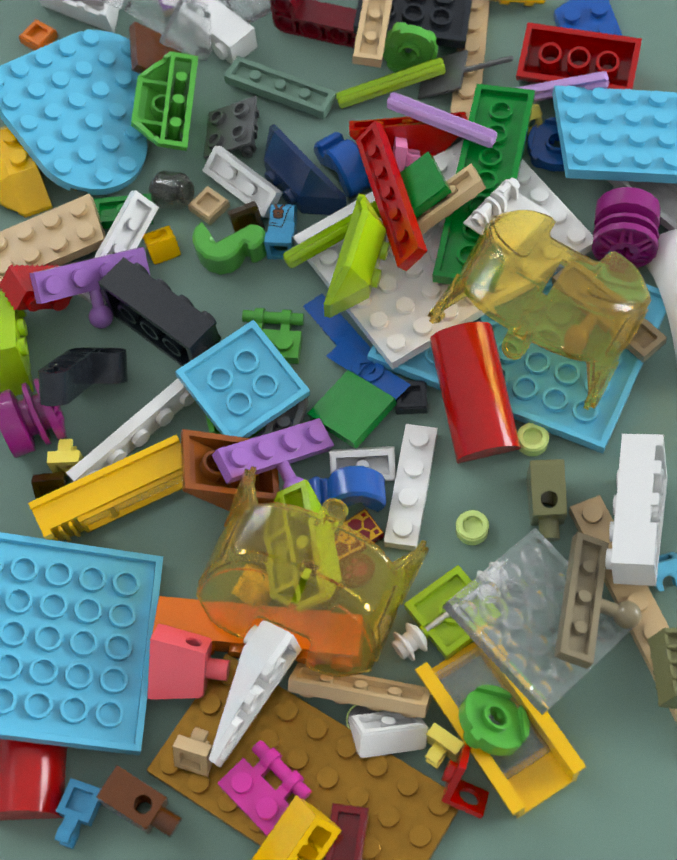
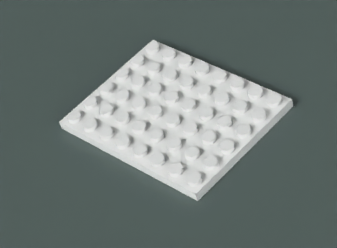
(398, 309)

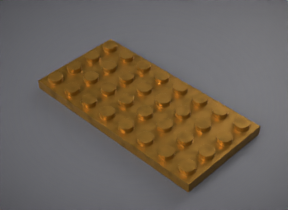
(403, 804)

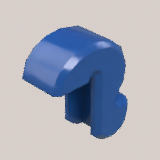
(346, 160)
(352, 486)

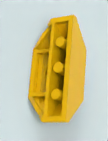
(20, 178)

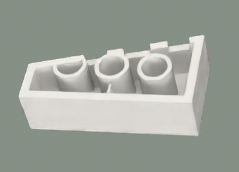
(638, 510)

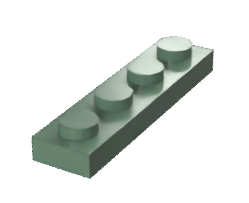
(280, 87)

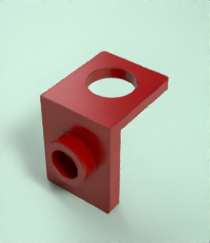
(454, 785)

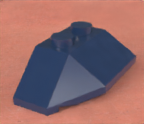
(299, 177)

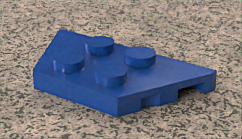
(587, 16)

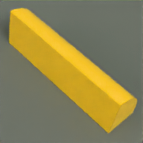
(299, 834)

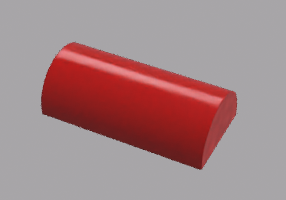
(563, 53)
(474, 391)
(31, 780)

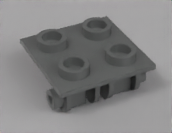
(233, 127)

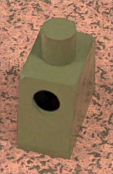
(547, 486)

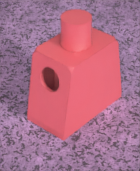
(182, 664)

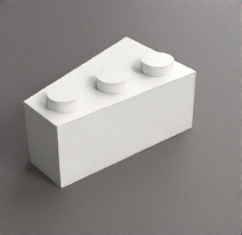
(88, 11)

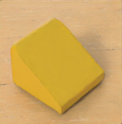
(161, 245)

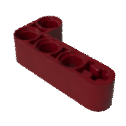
(315, 20)

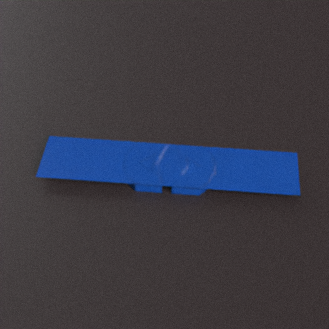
(336, 327)
(366, 369)

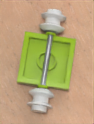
(433, 620)

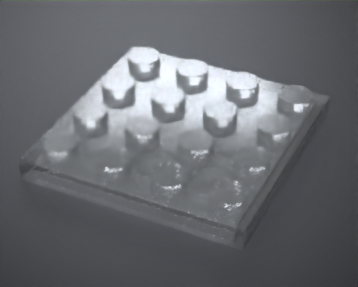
(516, 618)

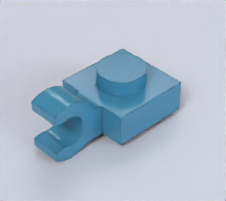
(77, 807)

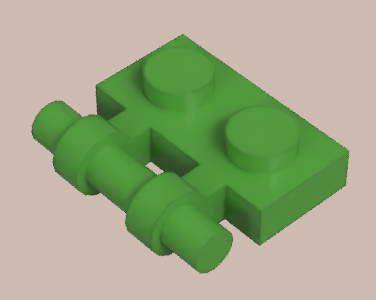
(285, 340)

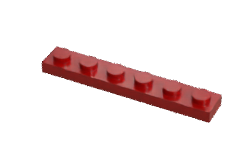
(391, 196)

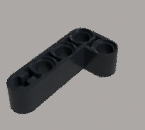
(79, 369)

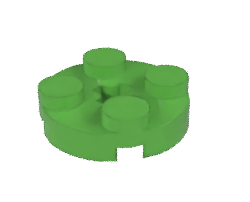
(409, 36)
(482, 732)

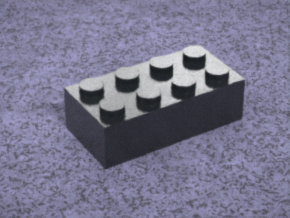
(158, 313)

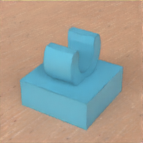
(666, 567)

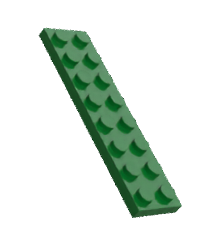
(509, 114)

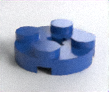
(539, 147)

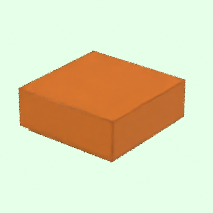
(38, 35)

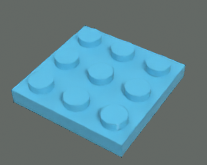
(242, 382)

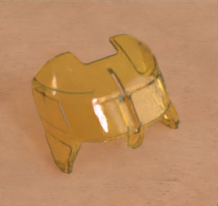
(584, 316)
(347, 597)

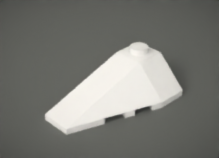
(260, 668)

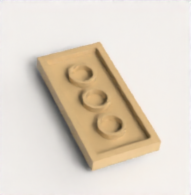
(53, 236)

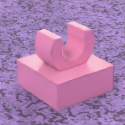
(402, 154)

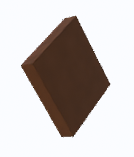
(146, 47)

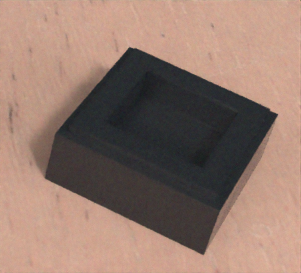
(413, 399)

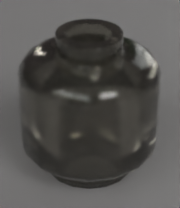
(171, 190)

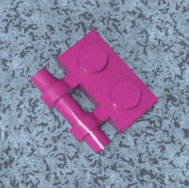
(255, 795)

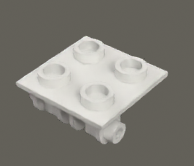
(501, 200)

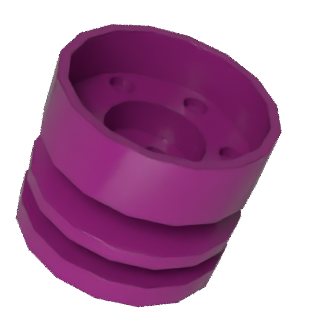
(627, 224)
(27, 418)

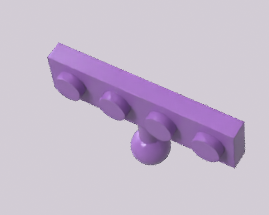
(82, 278)
(274, 451)

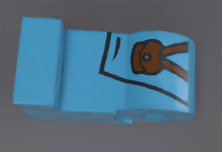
(280, 229)

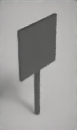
(453, 77)

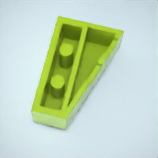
(14, 351)

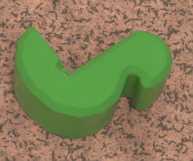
(230, 252)

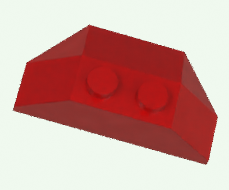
(418, 134)

